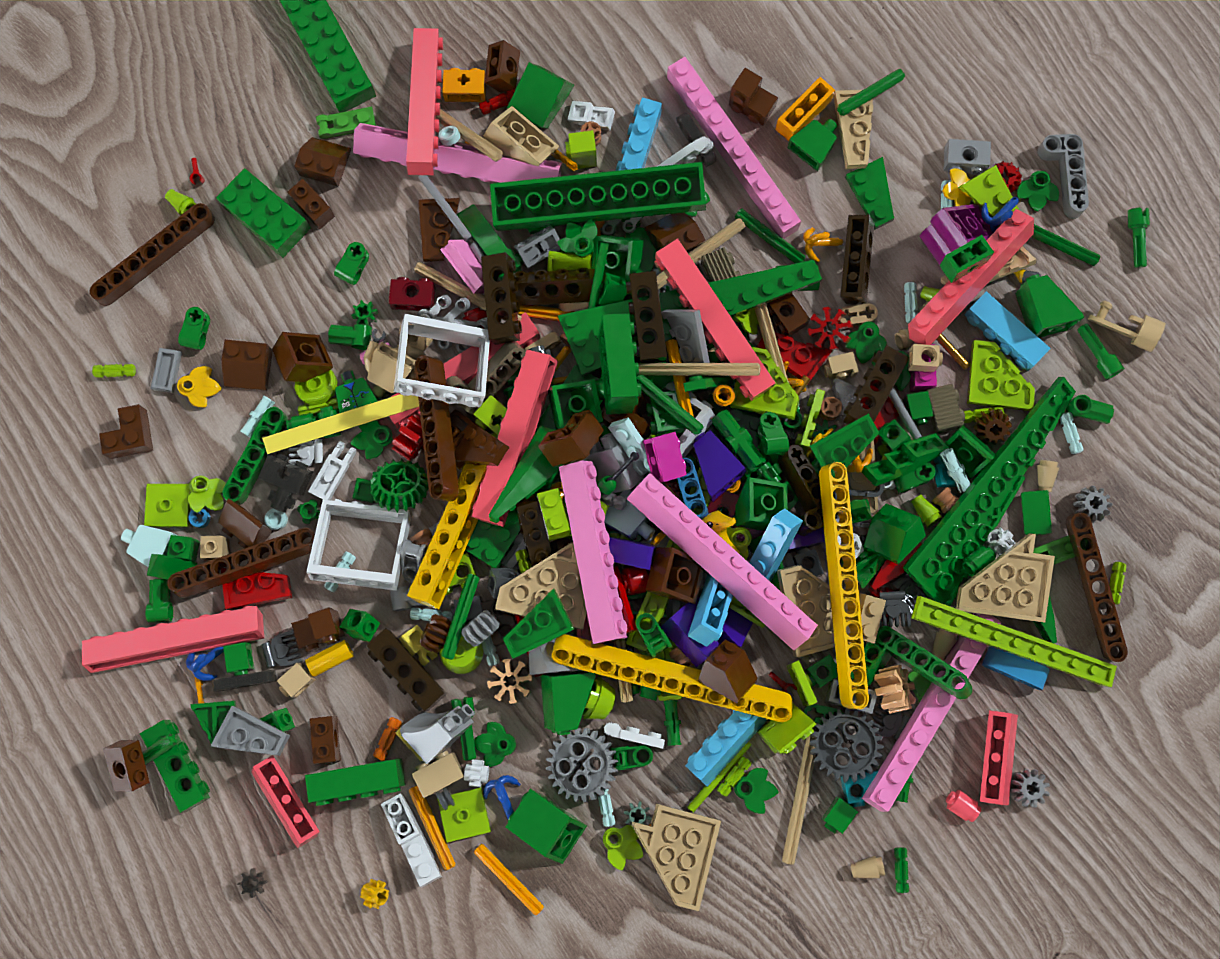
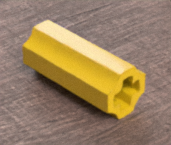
(329, 658)

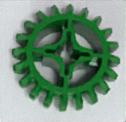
(398, 479)

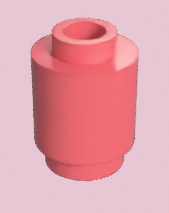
(963, 805)

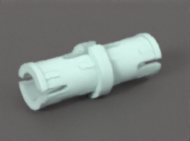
(256, 416)
(955, 469)

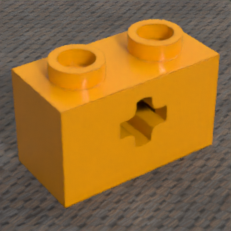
(456, 91)

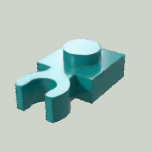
(941, 476)

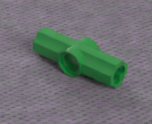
(738, 441)

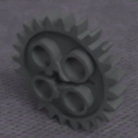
(864, 736)

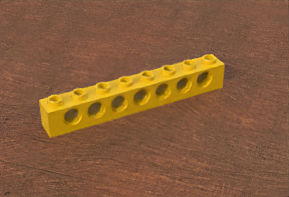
(448, 541)

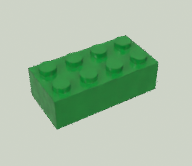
(263, 212)
(618, 364)
(355, 780)

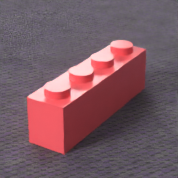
(998, 758)
(285, 801)

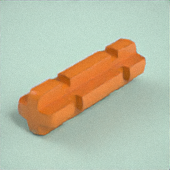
(387, 739)

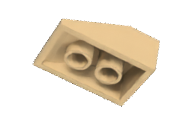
(519, 138)

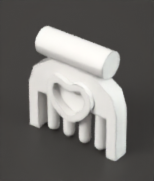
(308, 452)

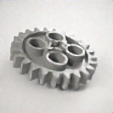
(596, 778)

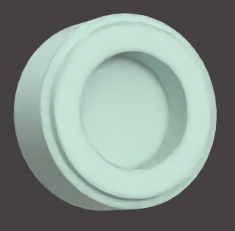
(449, 135)
(276, 519)

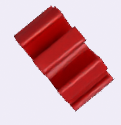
(836, 332)
(410, 438)

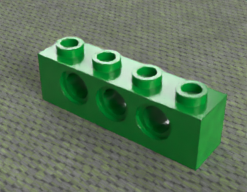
(174, 779)

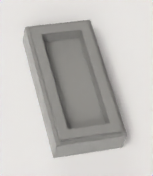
(166, 370)

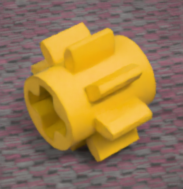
(374, 894)

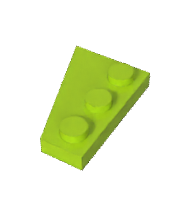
(990, 189)
(814, 402)

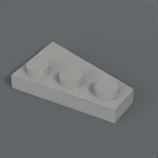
(689, 333)
(249, 734)

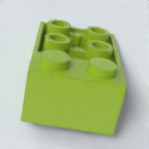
(783, 735)

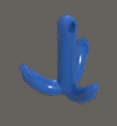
(1004, 214)
(201, 661)
(501, 791)

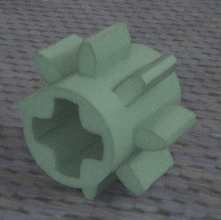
(633, 809)

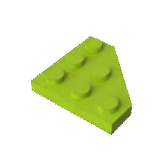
(996, 380)
(778, 400)

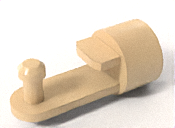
(1146, 334)

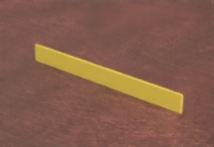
(339, 422)

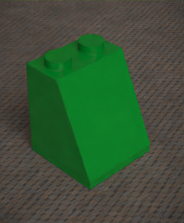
(540, 95)
(1046, 307)
(565, 699)
(545, 826)

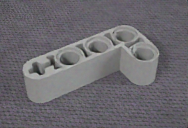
(1067, 174)

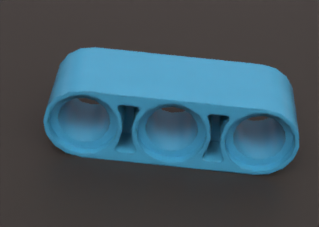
(690, 480)
(1016, 668)

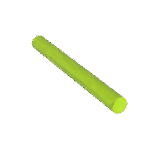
(704, 793)

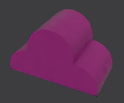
(954, 228)

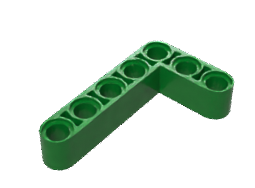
(911, 659)

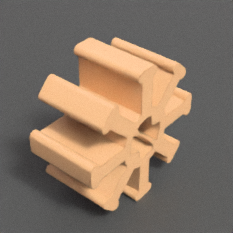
(502, 682)
(895, 689)

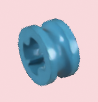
(206, 519)

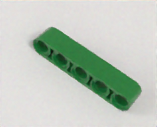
(245, 462)

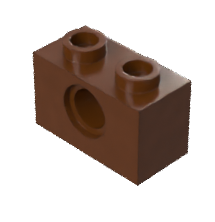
(502, 66)
(311, 204)
(791, 324)
(325, 739)
(126, 765)

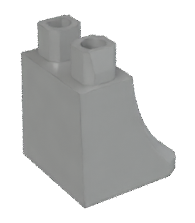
(610, 459)
(541, 659)
(434, 733)

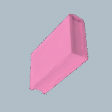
(465, 263)

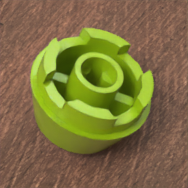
(466, 658)
(600, 700)

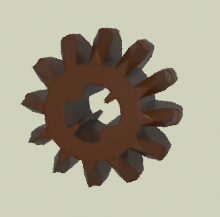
(984, 426)
(435, 633)

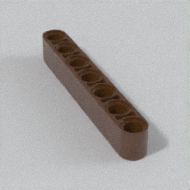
(142, 254)
(437, 433)
(232, 562)
(1104, 595)

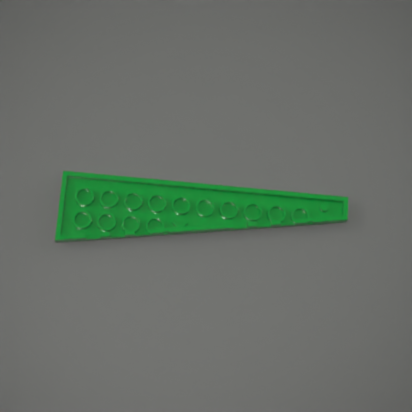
(735, 294)
(966, 526)

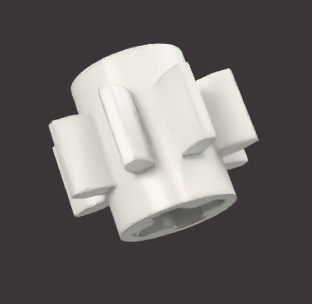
(1000, 540)
(476, 773)

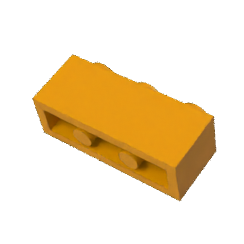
(805, 108)

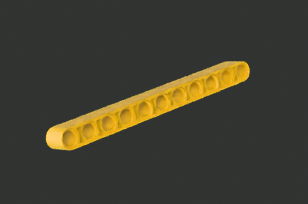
(838, 595)
(665, 677)

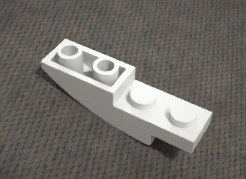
(411, 839)

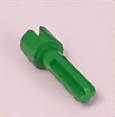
(1138, 222)
(1107, 363)
(467, 737)

